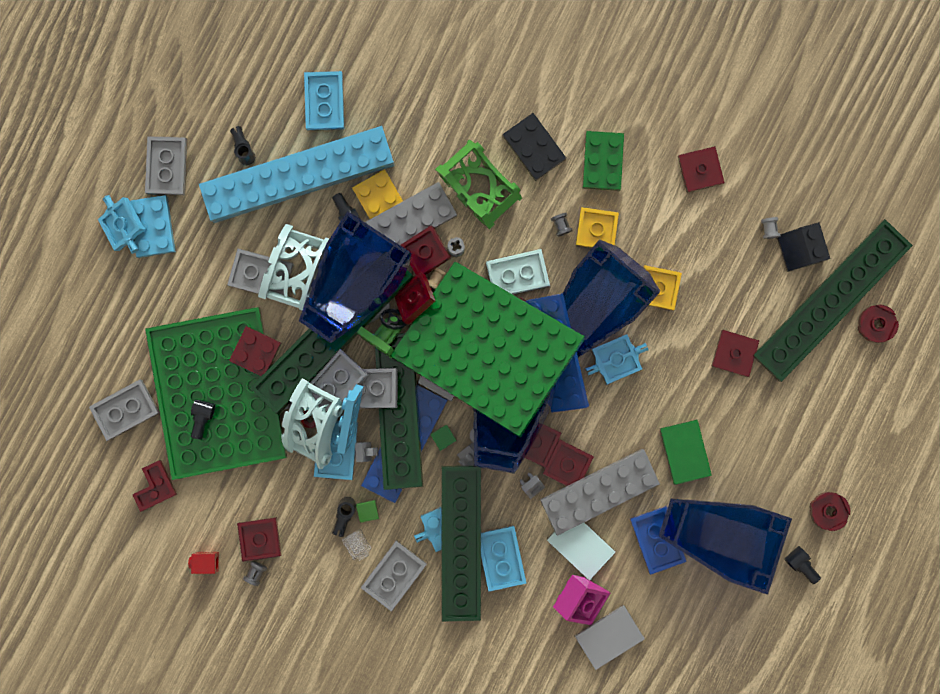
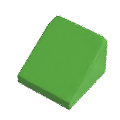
(367, 511)

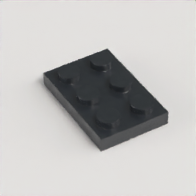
(534, 146)

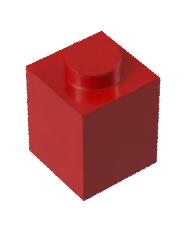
(204, 562)

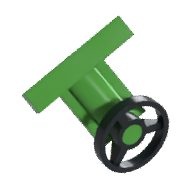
(386, 332)

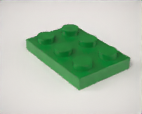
(603, 160)

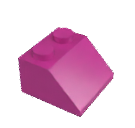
(581, 600)

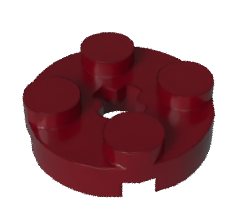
(888, 320)
(819, 507)

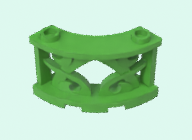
(452, 179)

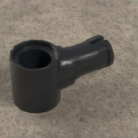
(241, 146)
(343, 206)
(202, 413)
(343, 516)
(799, 561)

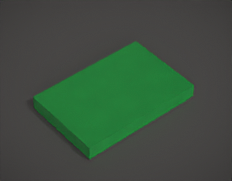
(685, 452)

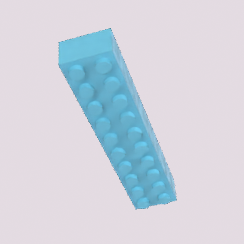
(296, 174)

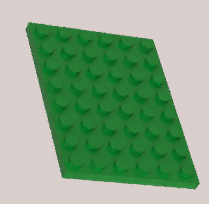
(488, 348)
(193, 364)

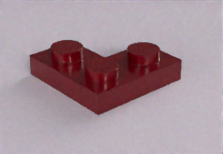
(159, 487)

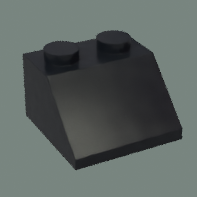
(803, 247)

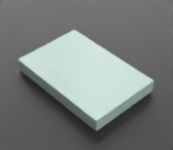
(519, 272)
(582, 549)

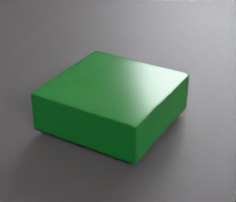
(443, 437)

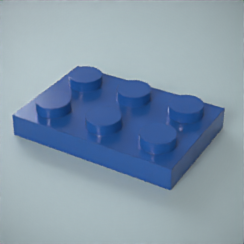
(655, 551)

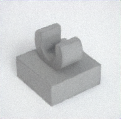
(364, 451)
(467, 456)
(533, 486)

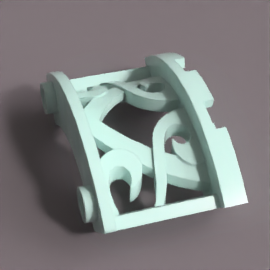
(291, 239)
(295, 437)

